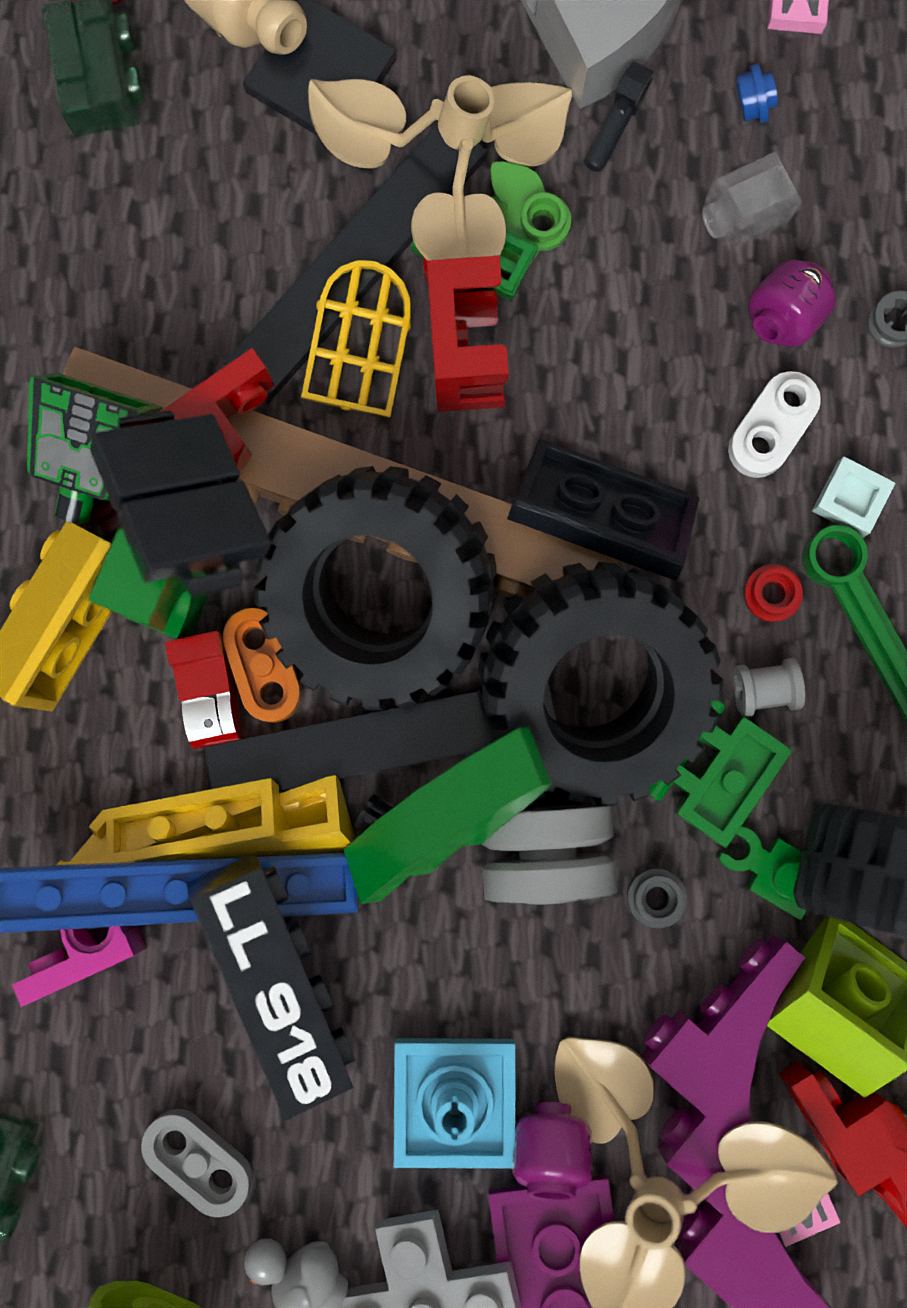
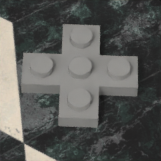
(422, 1273)

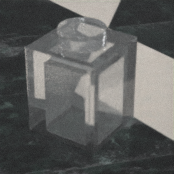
(750, 202)

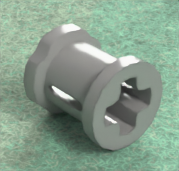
(768, 687)

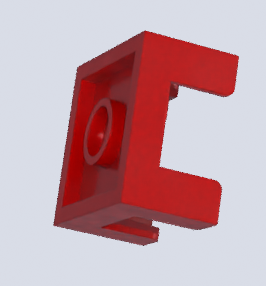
(463, 374)

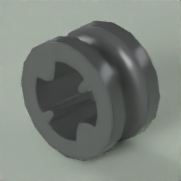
(880, 329)

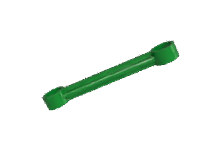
(863, 611)

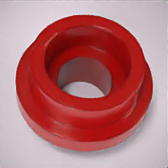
(787, 582)

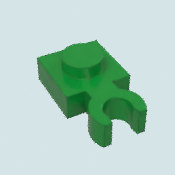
(772, 869)

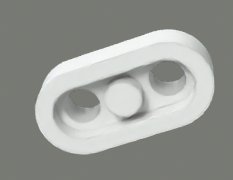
(775, 422)

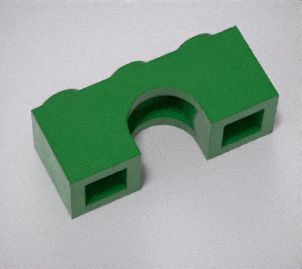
(155, 604)

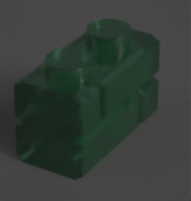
(92, 65)

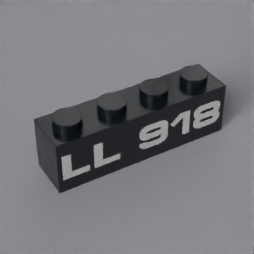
(270, 985)

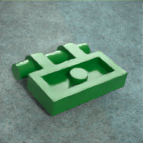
(730, 781)

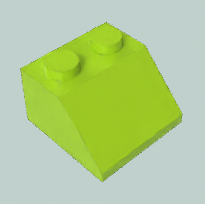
(847, 1007)

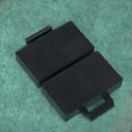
(180, 499)

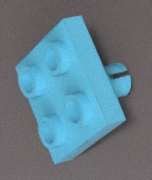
(454, 1103)

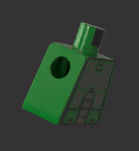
(60, 430)

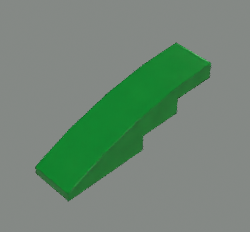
(447, 813)

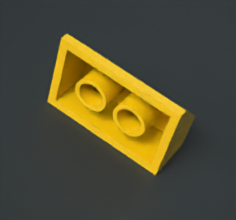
(52, 620)

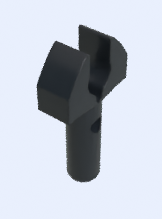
(627, 102)

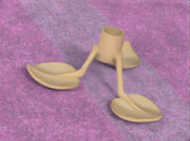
(523, 119)
(768, 1172)

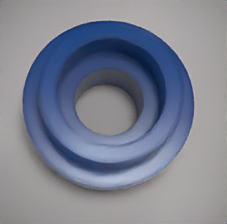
(756, 94)

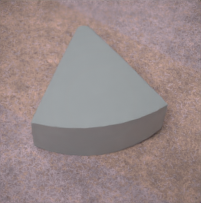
(599, 39)

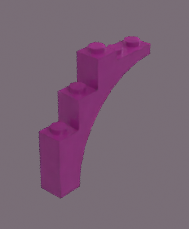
(714, 1071)

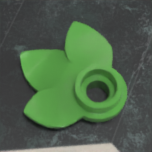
(521, 200)

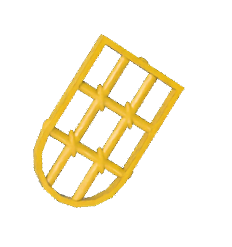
(341, 354)

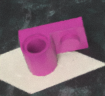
(85, 958)

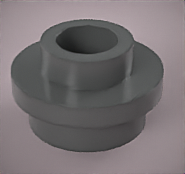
(670, 911)

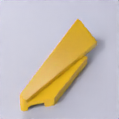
(223, 824)

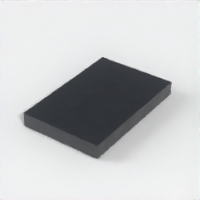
(606, 509)

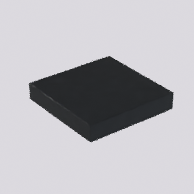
(328, 52)

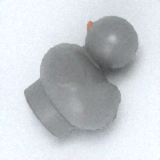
(303, 1280)

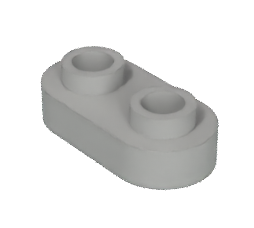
(192, 1167)

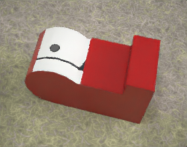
(205, 689)

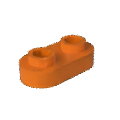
(258, 668)

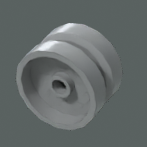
(547, 859)

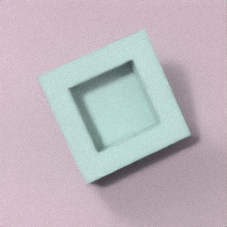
(853, 496)

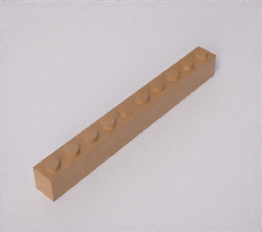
(294, 461)

